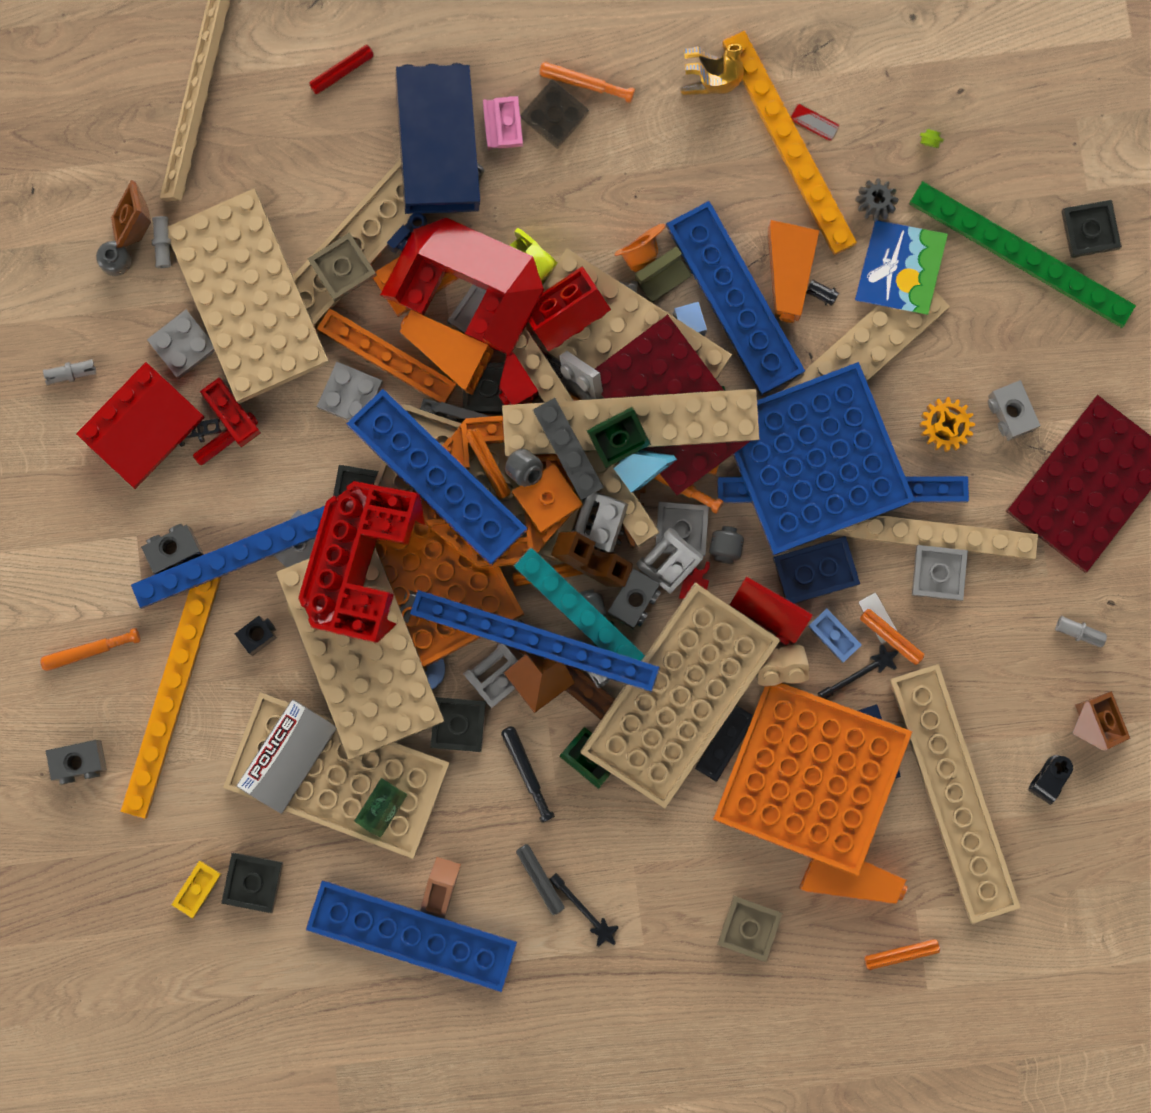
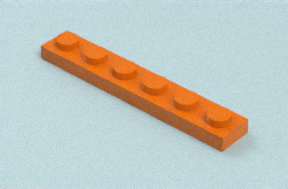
(386, 357)

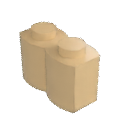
(784, 665)

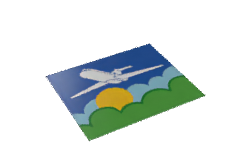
(901, 267)

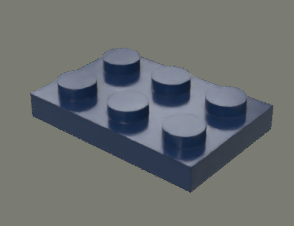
(816, 570)

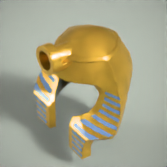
(720, 73)

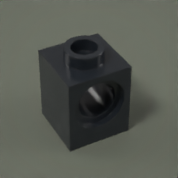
(245, 635)

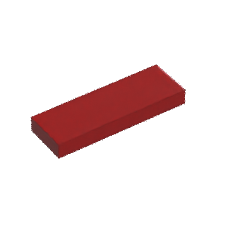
(230, 412)

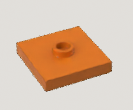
(548, 499)

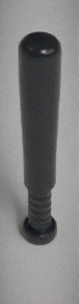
(526, 771)

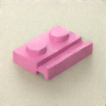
(502, 123)

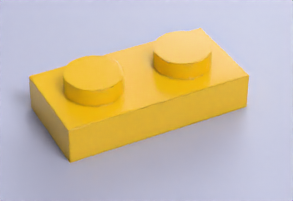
(196, 889)

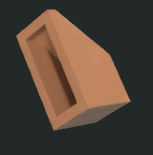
(440, 887)

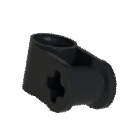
(1049, 781)

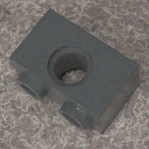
(187, 548)
(636, 584)
(61, 759)

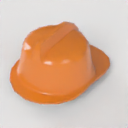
(642, 250)

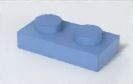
(834, 635)

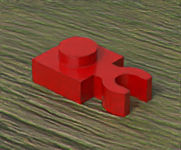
(696, 577)

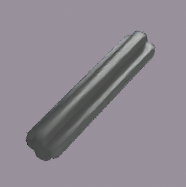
(540, 879)

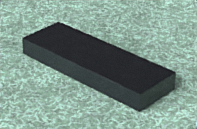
(724, 743)

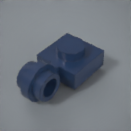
(400, 238)

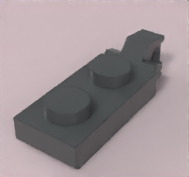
(449, 411)

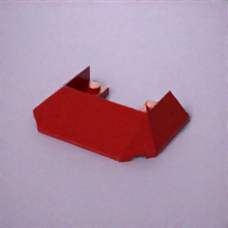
(501, 270)
(342, 554)

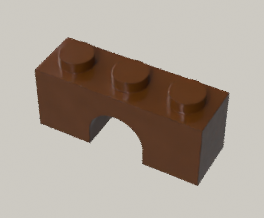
(580, 554)

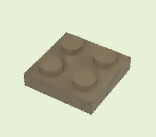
(342, 267)
(749, 928)

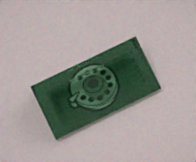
(380, 807)

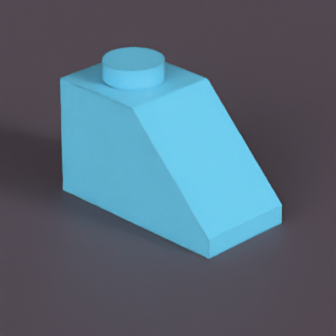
(642, 468)

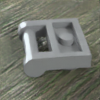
(580, 377)
(607, 520)
(676, 566)
(497, 685)

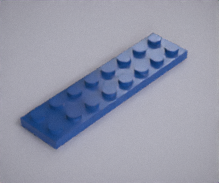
(735, 298)
(437, 477)
(411, 935)

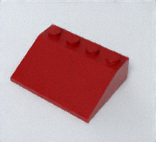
(140, 425)

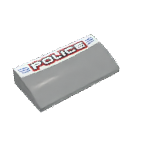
(286, 756)

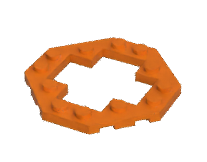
(457, 445)

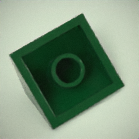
(618, 437)
(584, 766)

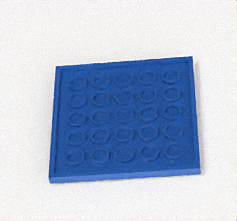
(821, 460)

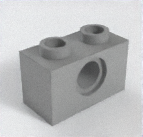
(1014, 396)

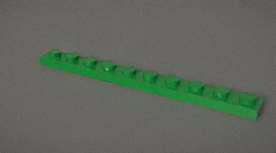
(1022, 254)

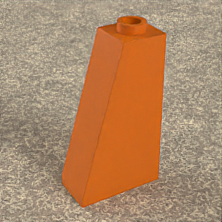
(790, 263)
(452, 351)
(871, 884)

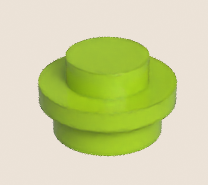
(931, 138)

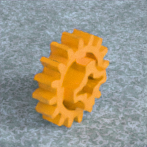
(944, 415)

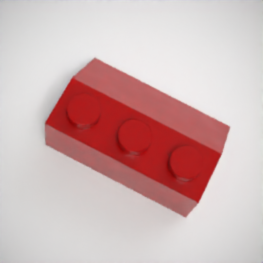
(567, 309)
(770, 611)

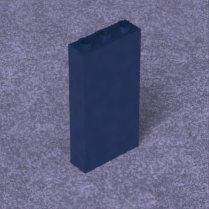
(437, 139)

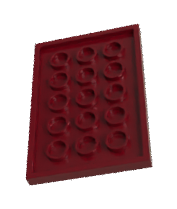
(665, 364)
(1088, 485)

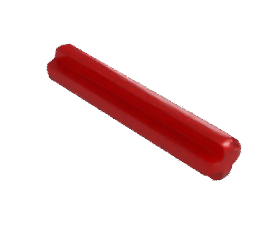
(341, 69)
(217, 445)

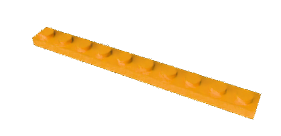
(792, 147)
(169, 699)

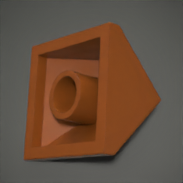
(130, 217)
(539, 679)
(1101, 722)

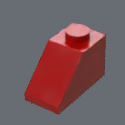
(515, 383)

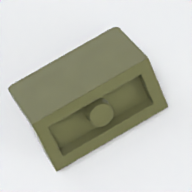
(663, 275)

